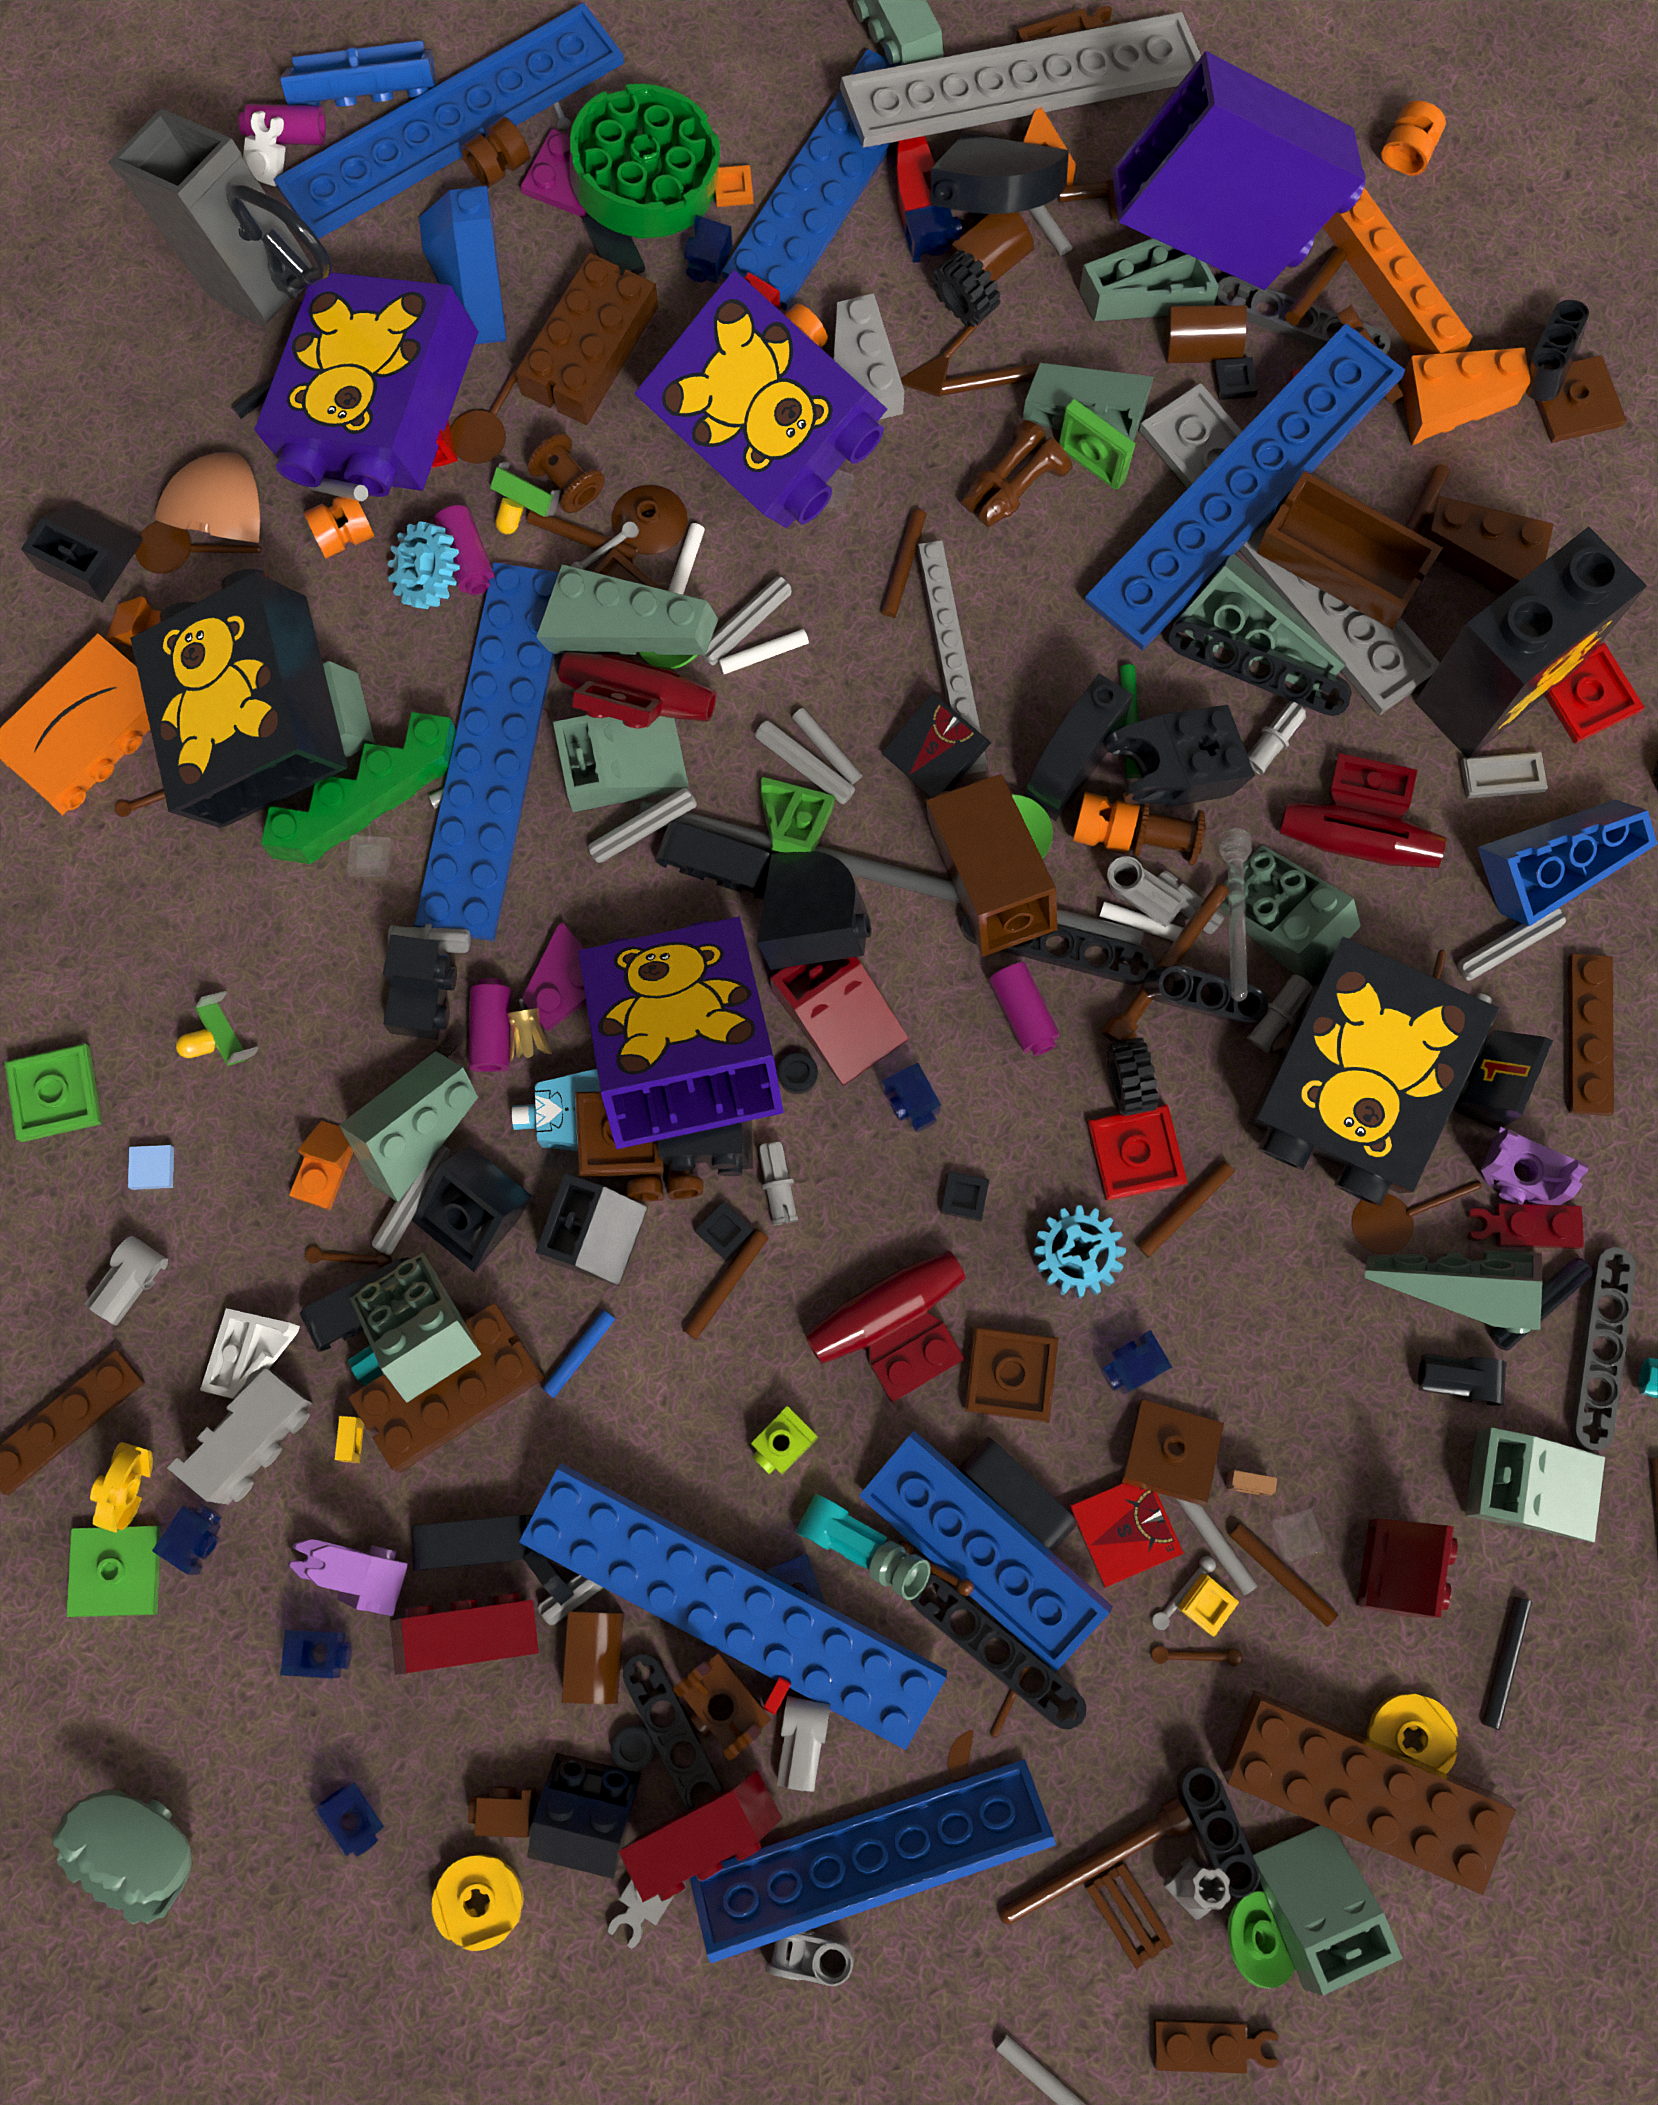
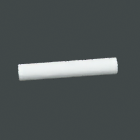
(686, 559)
(763, 651)
(1139, 921)

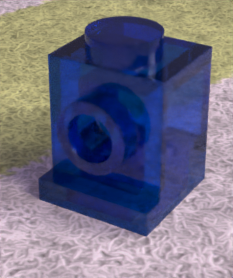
(930, 231)
(708, 250)
(912, 1097)
(1135, 1364)
(189, 1538)
(798, 1571)
(299, 1654)
(349, 1800)

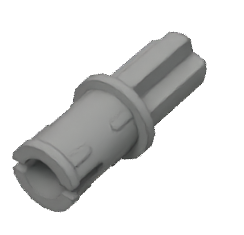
(1276, 737)
(451, 939)
(1280, 1012)
(777, 1183)

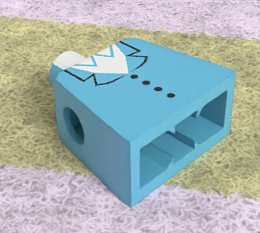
(555, 1109)

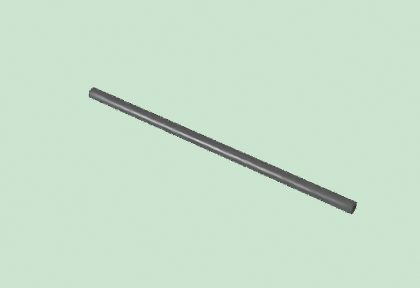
(898, 876)

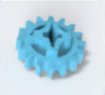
(423, 565)
(1086, 1269)

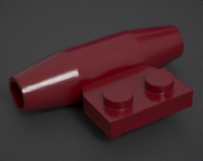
(633, 690)
(1366, 817)
(894, 1321)

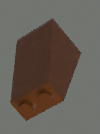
(993, 864)

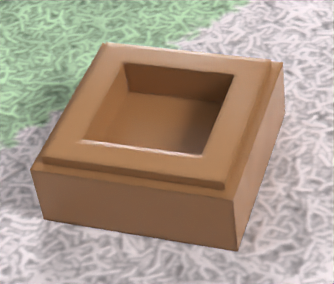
(1251, 1483)

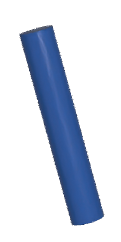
(578, 1353)

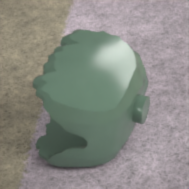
(124, 1853)

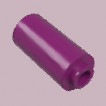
(301, 123)
(473, 561)
(1025, 1009)
(489, 1026)

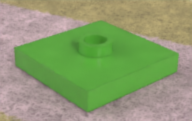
(1096, 444)
(53, 1092)
(113, 1572)

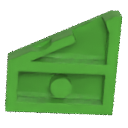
(794, 815)

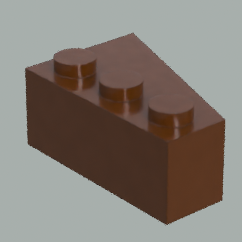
(1487, 542)

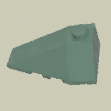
(1249, 607)
(1496, 1290)

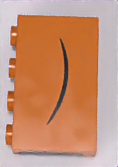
(77, 726)

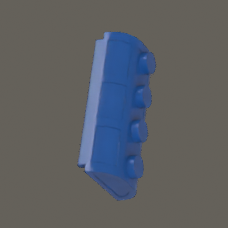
(359, 72)

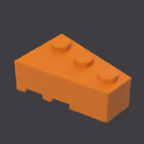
(1461, 387)

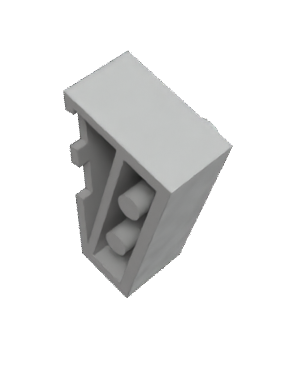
(866, 352)
(244, 1439)

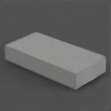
(1504, 775)

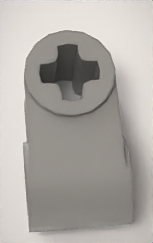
(806, 1958)

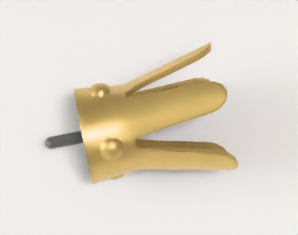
(524, 1026)

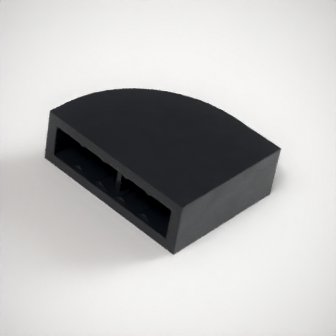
(997, 175)
(1078, 745)
(811, 911)

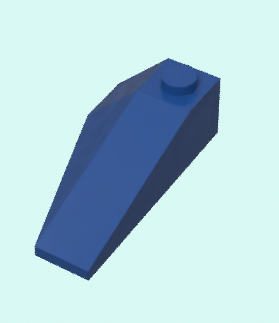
(463, 253)

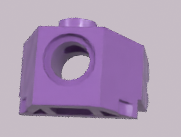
(1551, 1174)
(362, 1578)

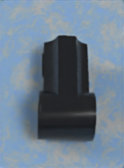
(1470, 1378)

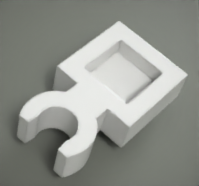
(261, 151)

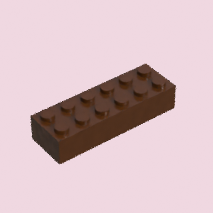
(1368, 1792)

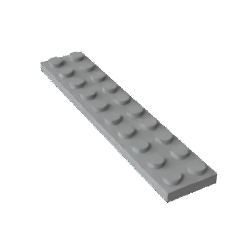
(1018, 79)
(1379, 661)

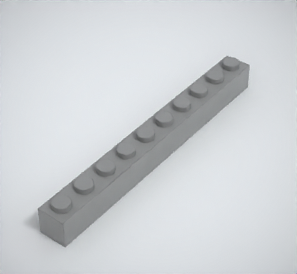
(948, 637)

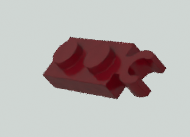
(1531, 1226)

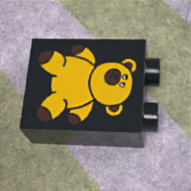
(1529, 641)
(237, 700)
(1371, 1071)

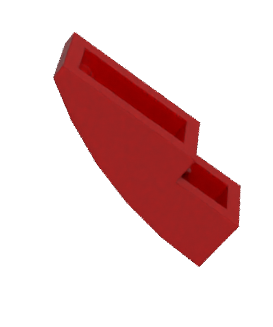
(913, 175)

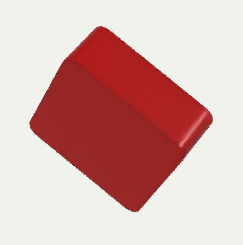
(776, 1695)

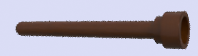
(1124, 1025)
(1169, 1822)

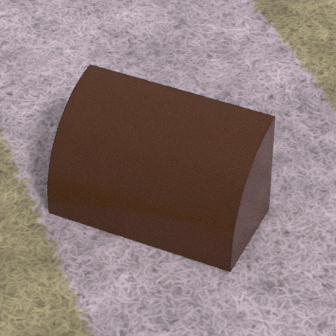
(997, 242)
(1205, 333)
(592, 1658)

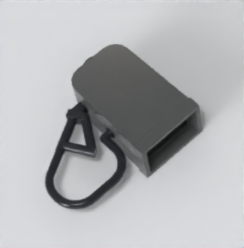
(219, 216)

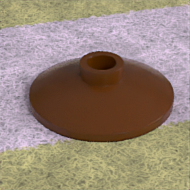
(656, 532)

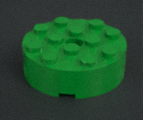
(643, 161)

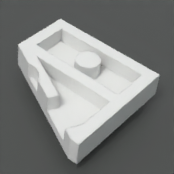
(243, 1350)

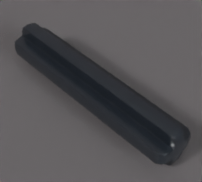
(1553, 1294)

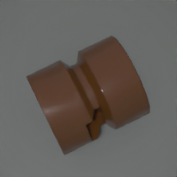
(495, 152)

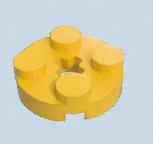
(118, 1489)
(1416, 1712)
(455, 1887)

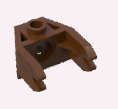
(748, 1713)

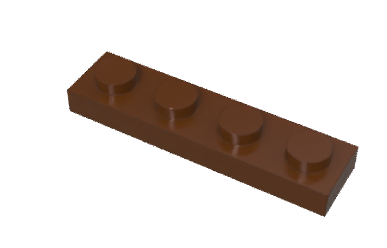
(1591, 1034)
(66, 1420)

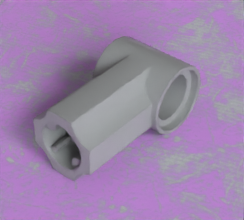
(1147, 892)
(131, 1272)
(803, 1733)
(1199, 1888)

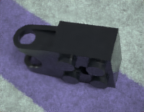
(1183, 757)

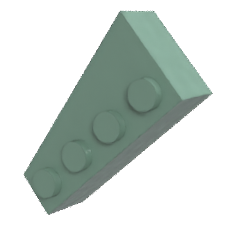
(617, 615)

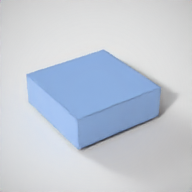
(151, 1167)

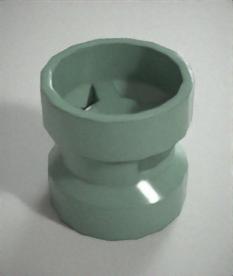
(902, 1571)

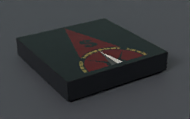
(936, 747)

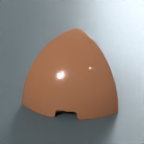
(214, 497)

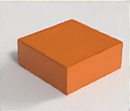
(734, 186)

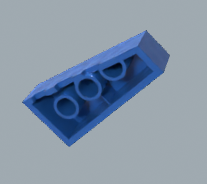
(1563, 858)

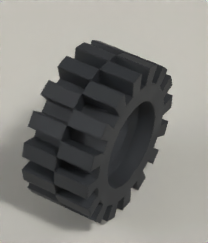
(966, 288)
(1132, 1076)

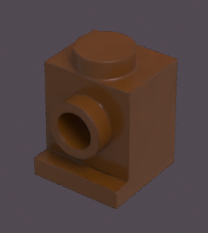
(503, 1812)

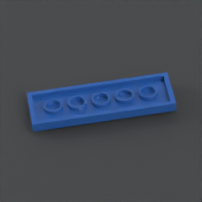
(980, 1541)

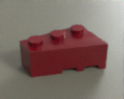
(463, 1634)
(701, 1839)

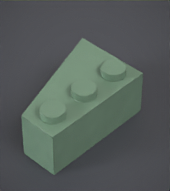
(1145, 282)
(409, 1123)

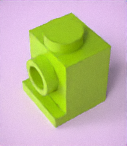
(797, 1432)

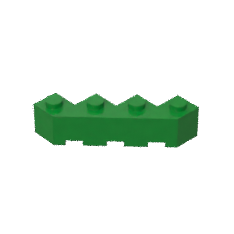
(347, 806)

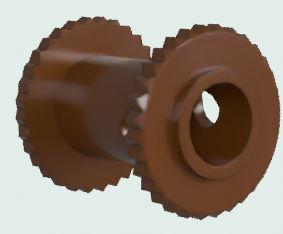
(554, 459)
(1169, 833)

